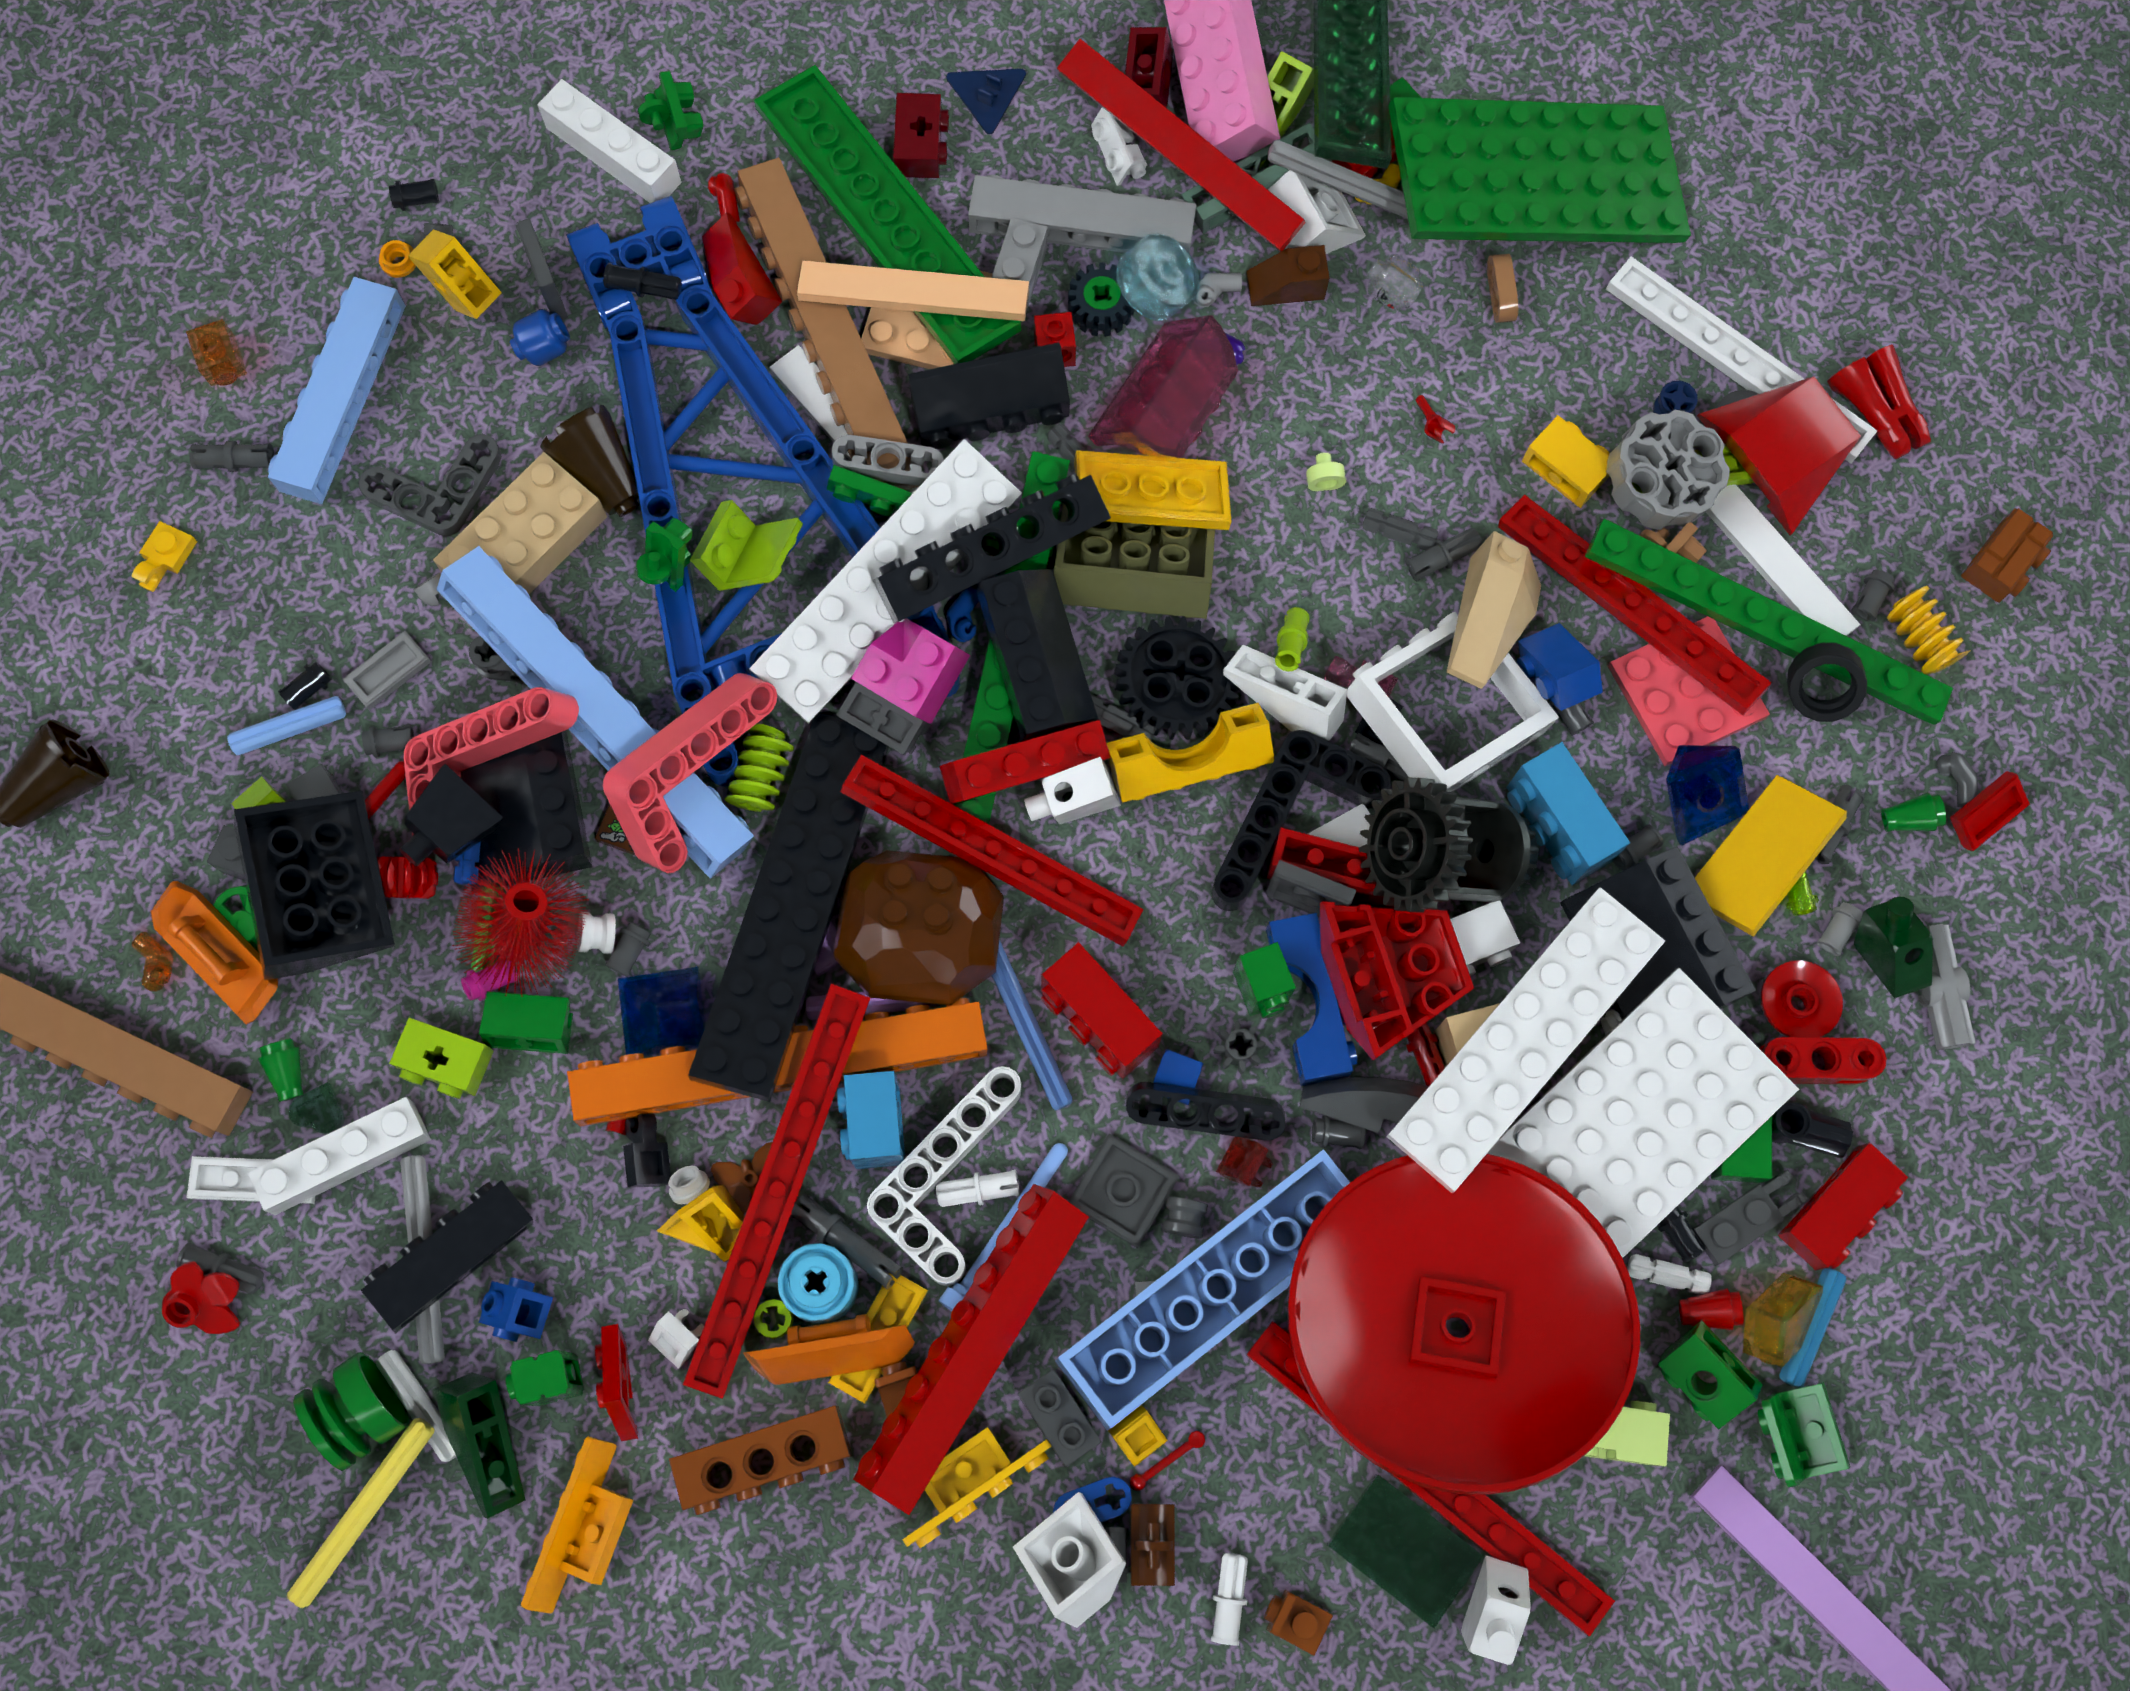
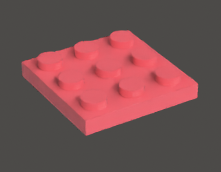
(1674, 704)

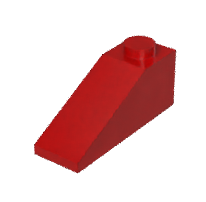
(738, 274)

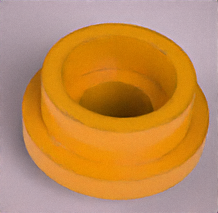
(390, 252)

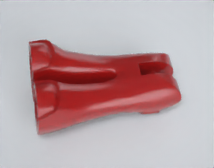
(1883, 398)

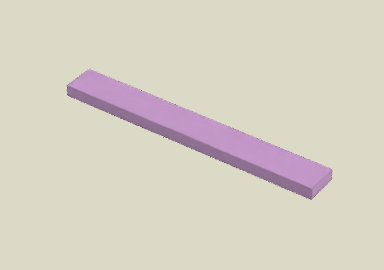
(1813, 1585)

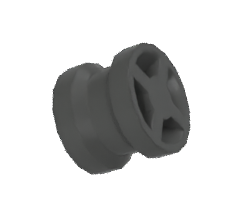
(1184, 1217)

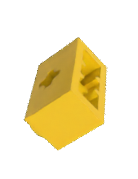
(454, 274)

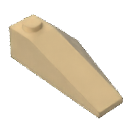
(1494, 608)

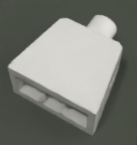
(1091, 790)
(1496, 1620)

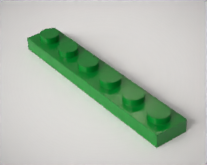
(882, 498)

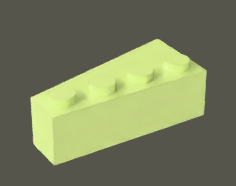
(1636, 1436)

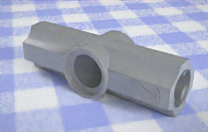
(1947, 994)

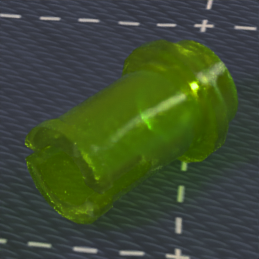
(1801, 897)

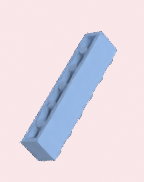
(336, 390)

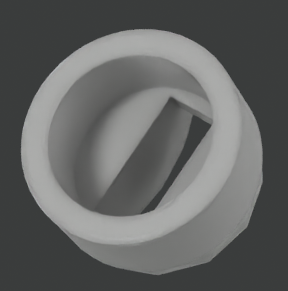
(428, 589)

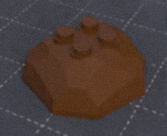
(918, 927)

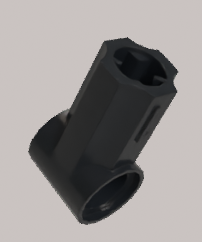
(1812, 1130)

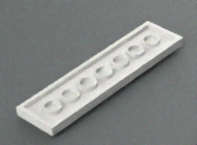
(838, 626)
(1525, 1040)

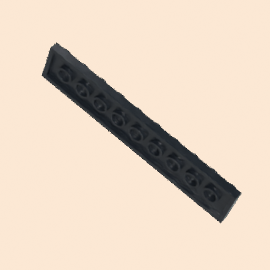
(786, 916)

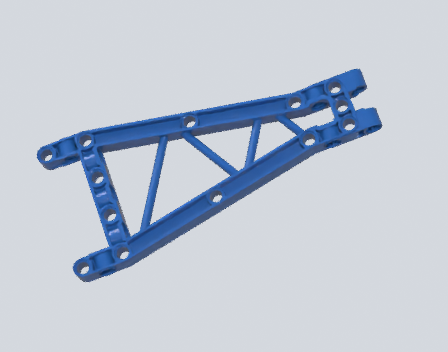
(651, 443)

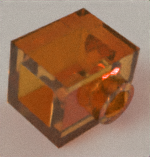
(216, 353)

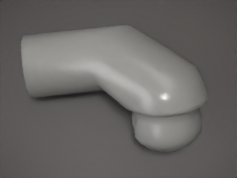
(1214, 284)

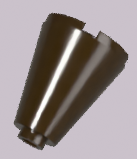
(596, 458)
(49, 775)

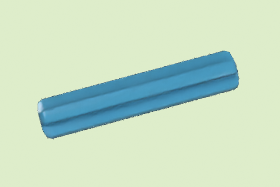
(1798, 1367)

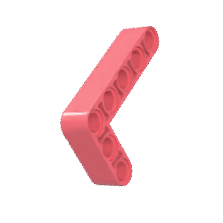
(486, 735)
(657, 766)

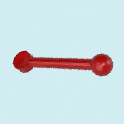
(1195, 1440)

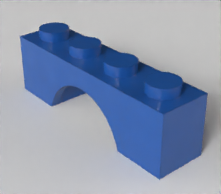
(1323, 1050)

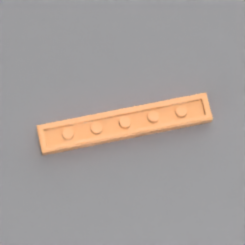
(913, 290)

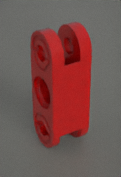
(1839, 1055)

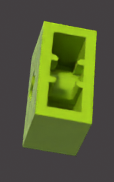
(424, 1042)

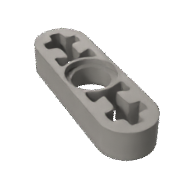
(878, 447)

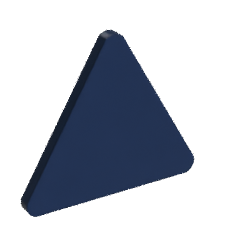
(987, 93)

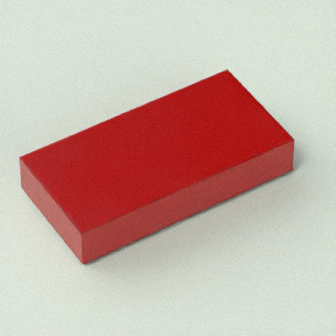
(1989, 811)

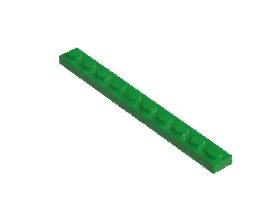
(1762, 618)
(992, 707)

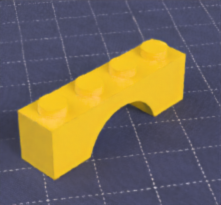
(1235, 744)

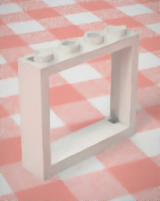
(1406, 744)

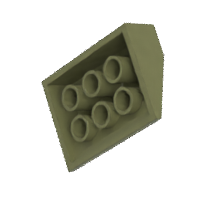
(1137, 568)

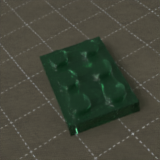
(1405, 1551)

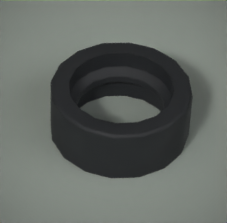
(1835, 708)

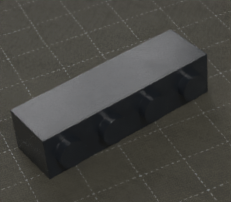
(447, 1256)

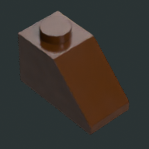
(1290, 277)

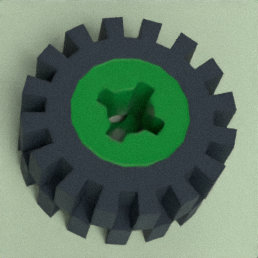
(1100, 313)

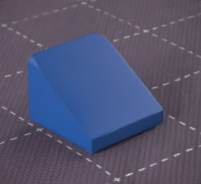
(1178, 1071)

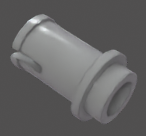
(1840, 928)

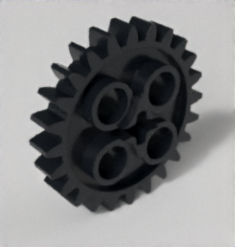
(1175, 709)

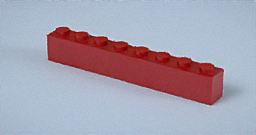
(970, 1348)

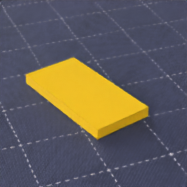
(1159, 489)
(1767, 853)

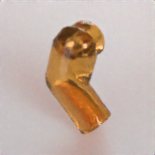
(157, 963)

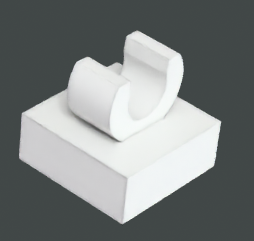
(674, 1338)

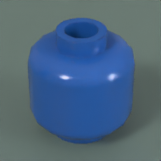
(540, 337)

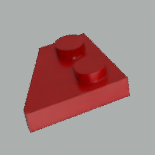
(616, 1385)

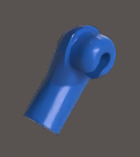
(959, 615)

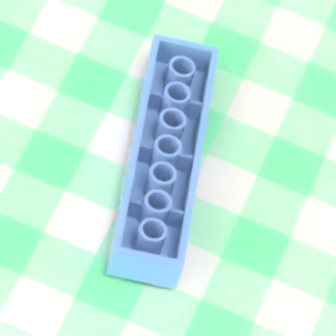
(1199, 1297)

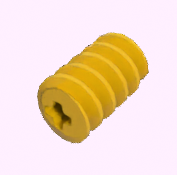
(1925, 631)

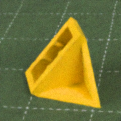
(708, 1222)

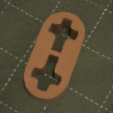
(1502, 288)

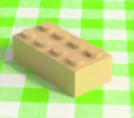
(531, 524)

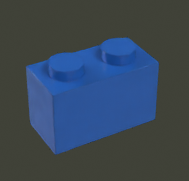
(1560, 667)

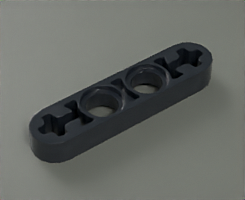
(1204, 1118)

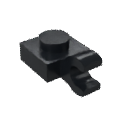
(645, 1159)

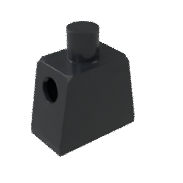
(447, 819)

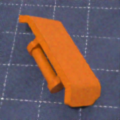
(213, 949)
(831, 1351)

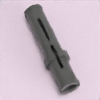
(833, 1231)

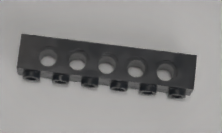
(1084, 512)

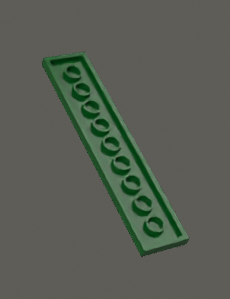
(875, 201)

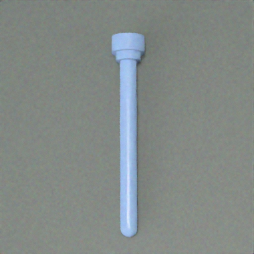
(1041, 1178)

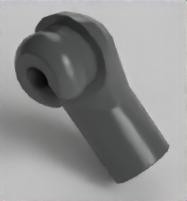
(1963, 773)

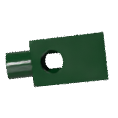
(1896, 946)

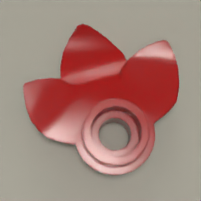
(201, 1300)

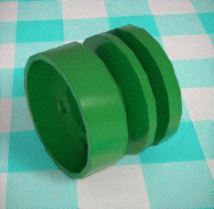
(345, 1415)

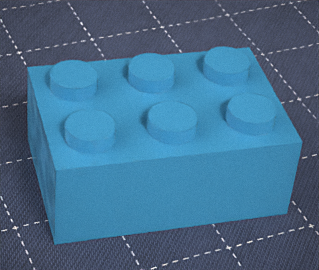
(1566, 814)

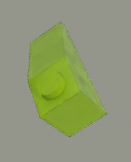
(1289, 87)

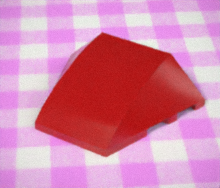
(1786, 443)
(1390, 969)

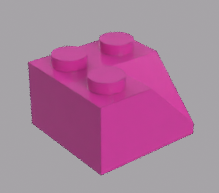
(911, 669)

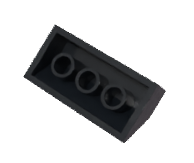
(990, 396)
(1036, 652)

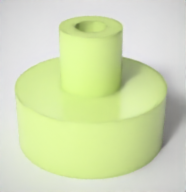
(1325, 474)

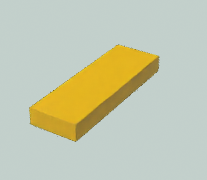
(889, 1309)

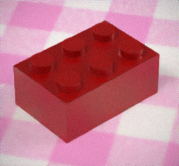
(1099, 1012)

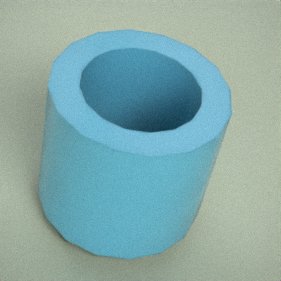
(840, 1284)

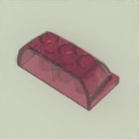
(1170, 390)

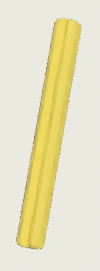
(360, 1513)

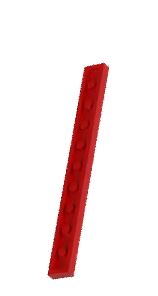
(776, 1191)
(1471, 1514)

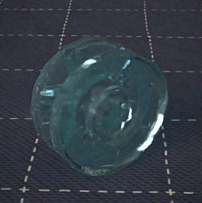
(1158, 277)

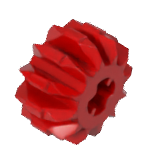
(406, 880)

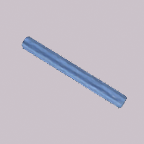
(1030, 1033)

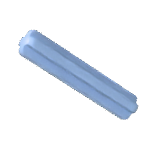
(286, 725)

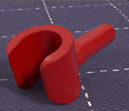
(1435, 423)

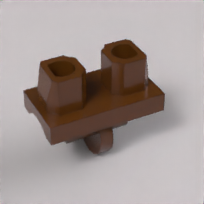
(1152, 1544)

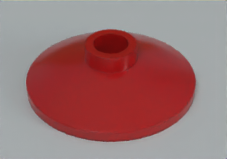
(1815, 988)

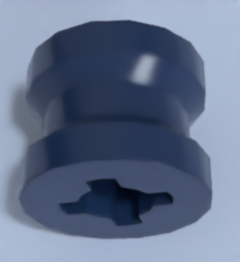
(1681, 396)

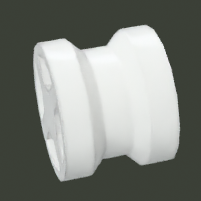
(597, 933)

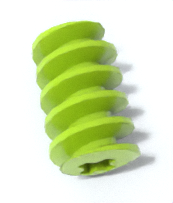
(758, 769)

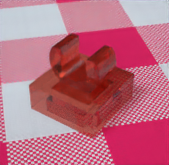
(1243, 1161)

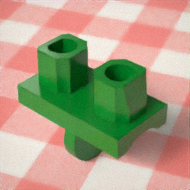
(665, 111)
(665, 554)

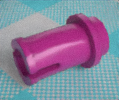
(478, 990)

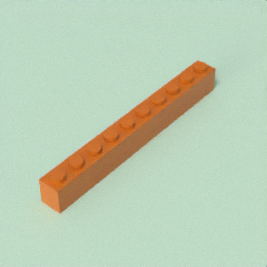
(882, 1044)

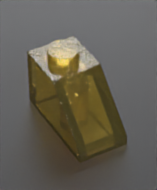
(1780, 1319)

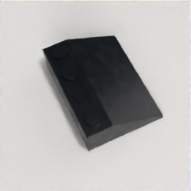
(539, 810)
(312, 883)
(1672, 904)

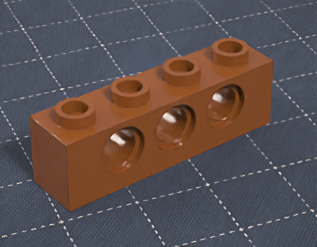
(694, 1468)

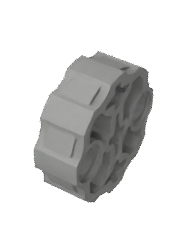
(1647, 463)

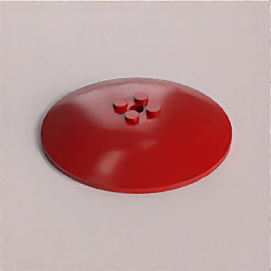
(1543, 1310)

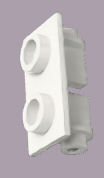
(1119, 157)

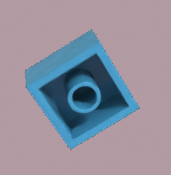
(873, 1120)

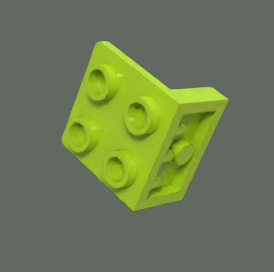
(742, 553)

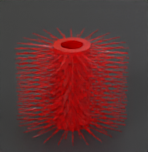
(519, 922)

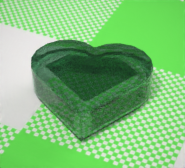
(318, 1110)

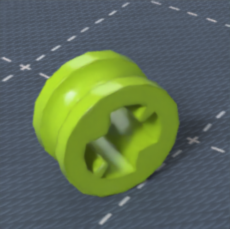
(764, 1328)

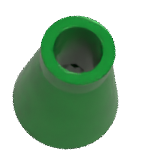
(1915, 814)
(283, 1068)

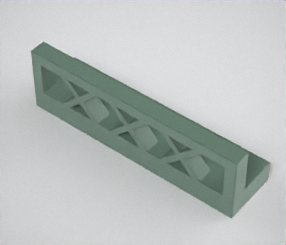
(1214, 213)

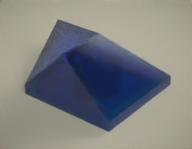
(1705, 789)
(662, 1011)

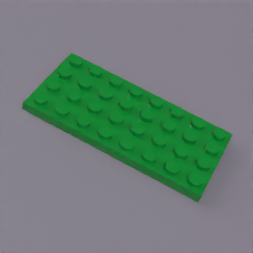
(1537, 171)

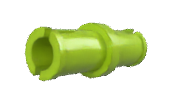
(1292, 639)

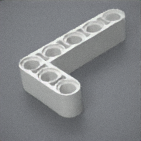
(937, 1169)

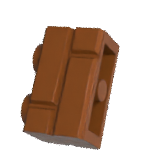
(2008, 555)

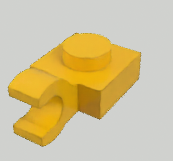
(164, 550)

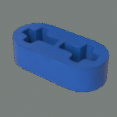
(1097, 1489)

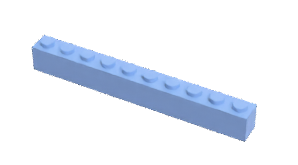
(605, 721)

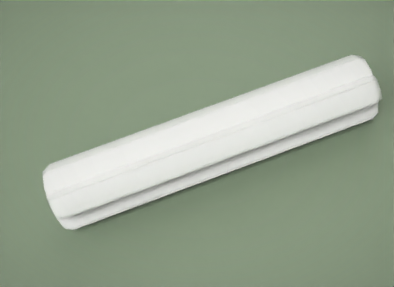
(415, 1400)

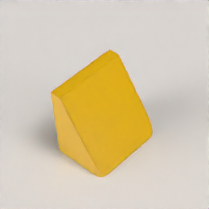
(1137, 1435)

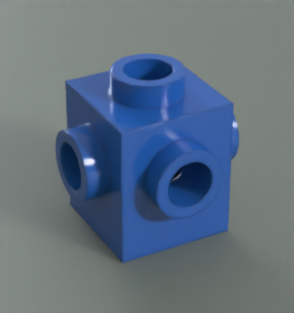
(515, 1309)

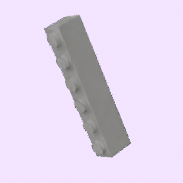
(1078, 215)

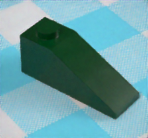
(481, 1441)

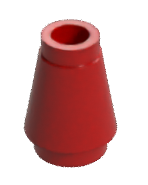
(1716, 1309)

